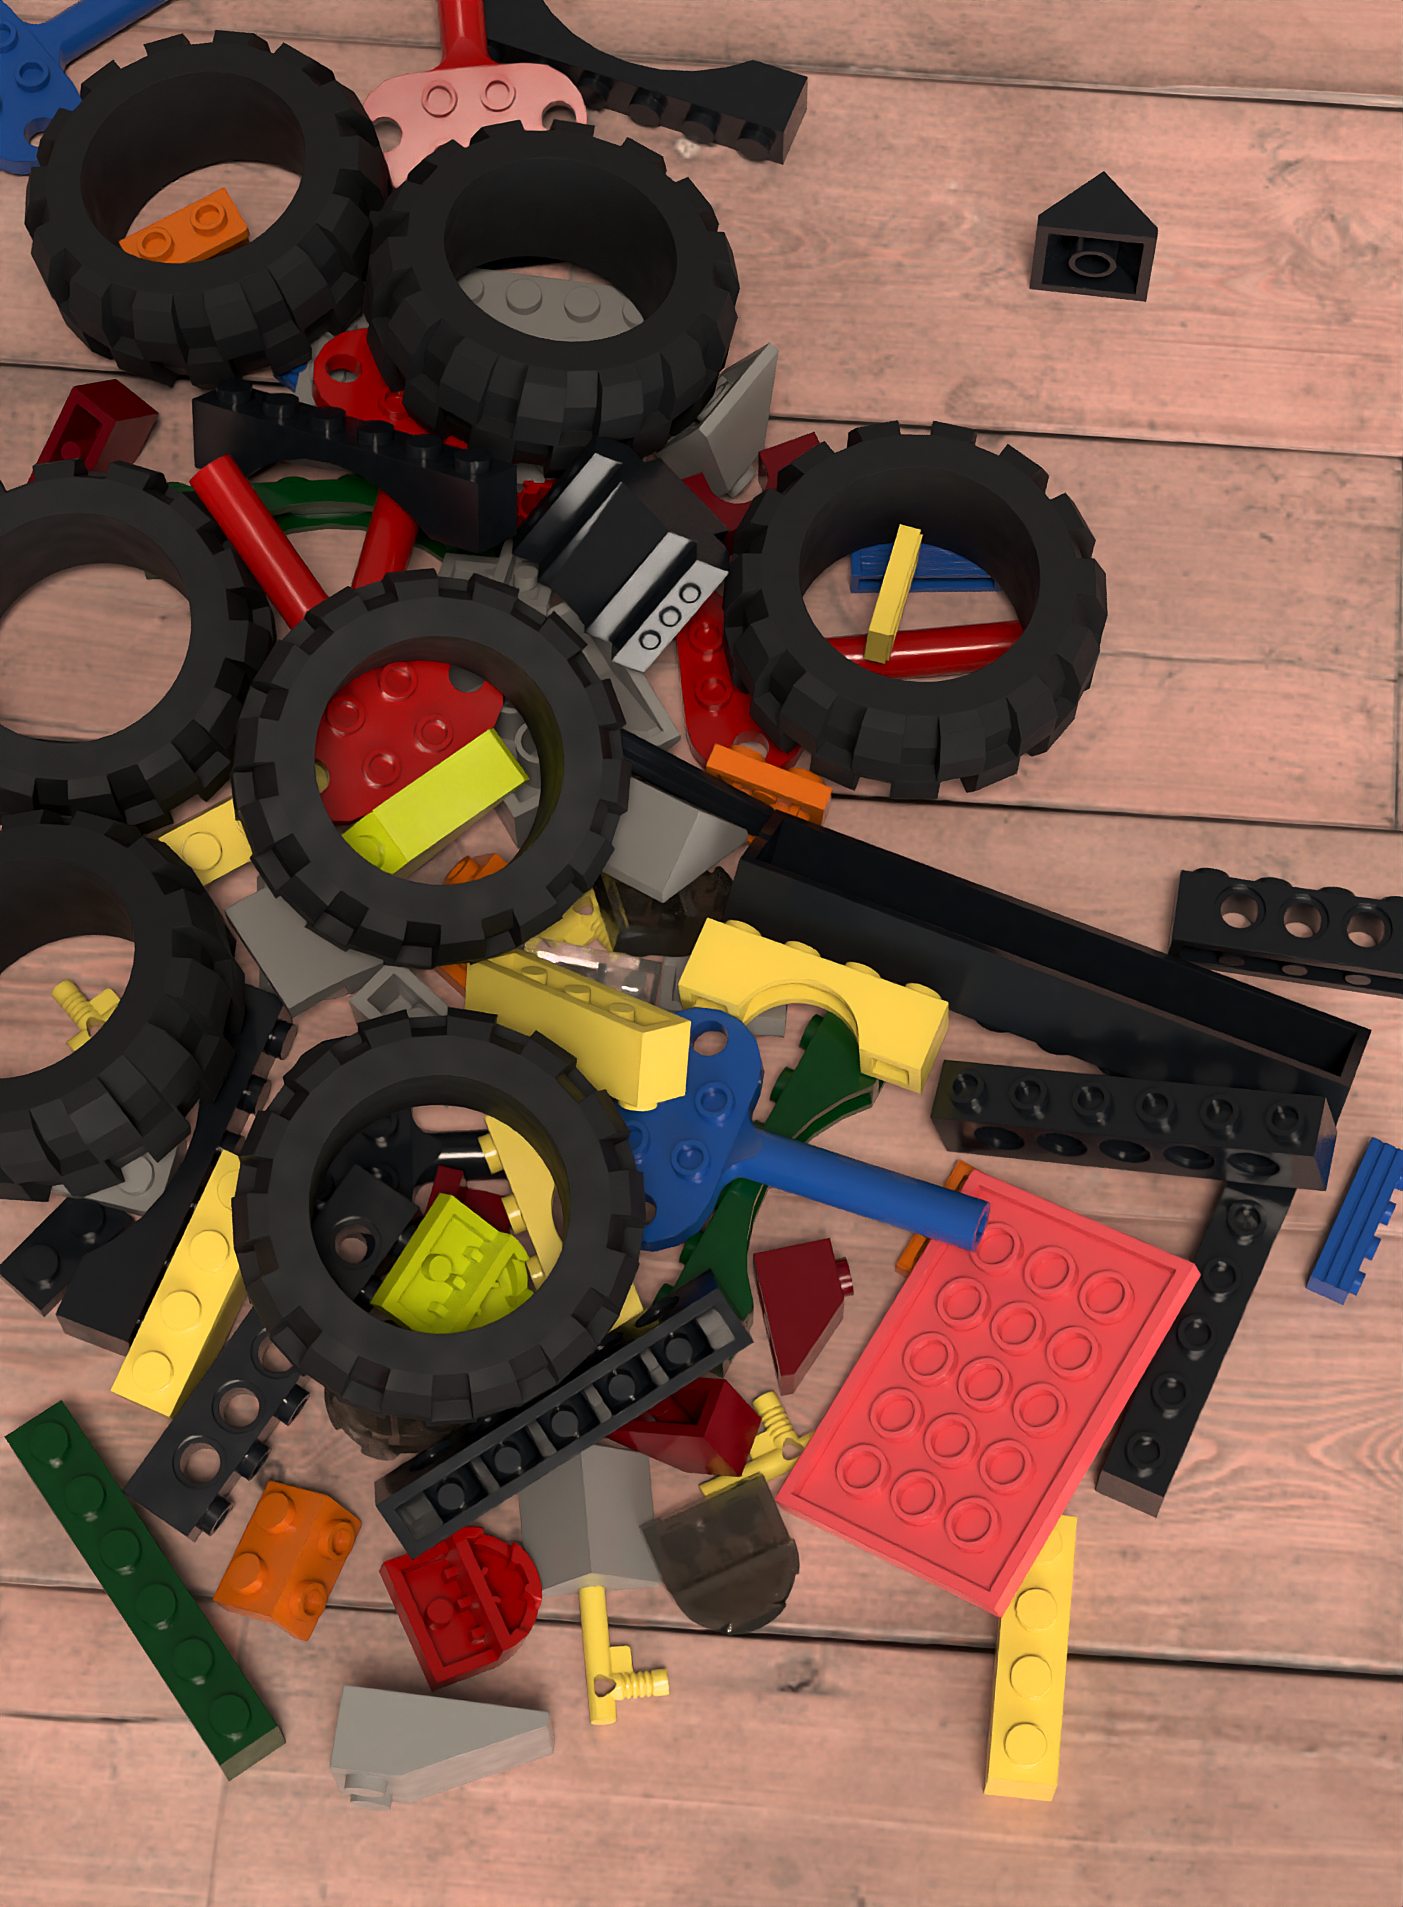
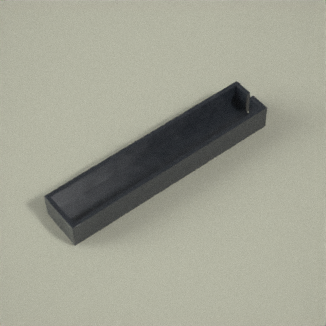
(1036, 969)

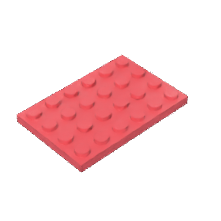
(988, 1394)

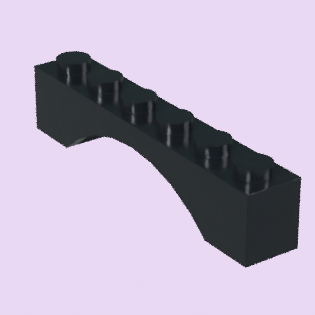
(735, 106)
(447, 490)
(122, 1276)

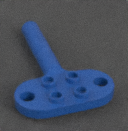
(34, 67)
(708, 1139)

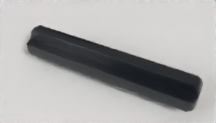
(694, 784)

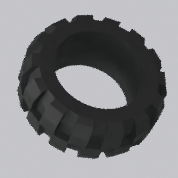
(167, 118)
(564, 201)
(962, 502)
(519, 652)
(189, 736)
(164, 1039)
(406, 1065)

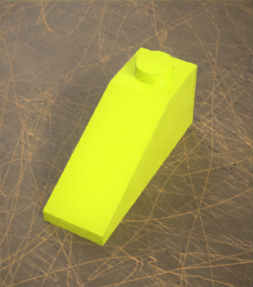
(437, 806)

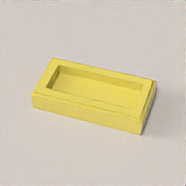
(893, 594)

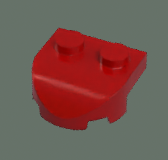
(464, 1603)

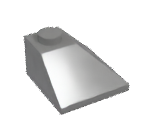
(729, 428)

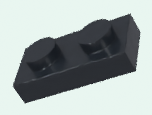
(50, 1255)

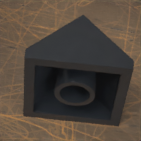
(1095, 244)

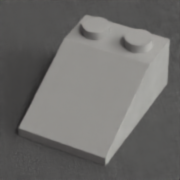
(421, 1745)

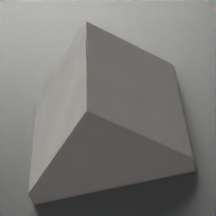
(667, 841)
(586, 1520)

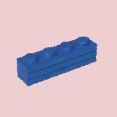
(936, 571)
(1354, 1228)

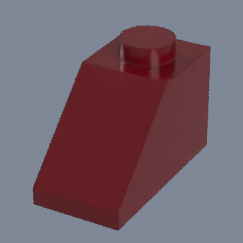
(100, 425)
(800, 1304)
(696, 1429)

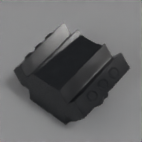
(625, 549)

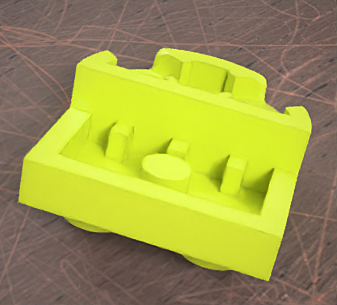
(454, 1273)

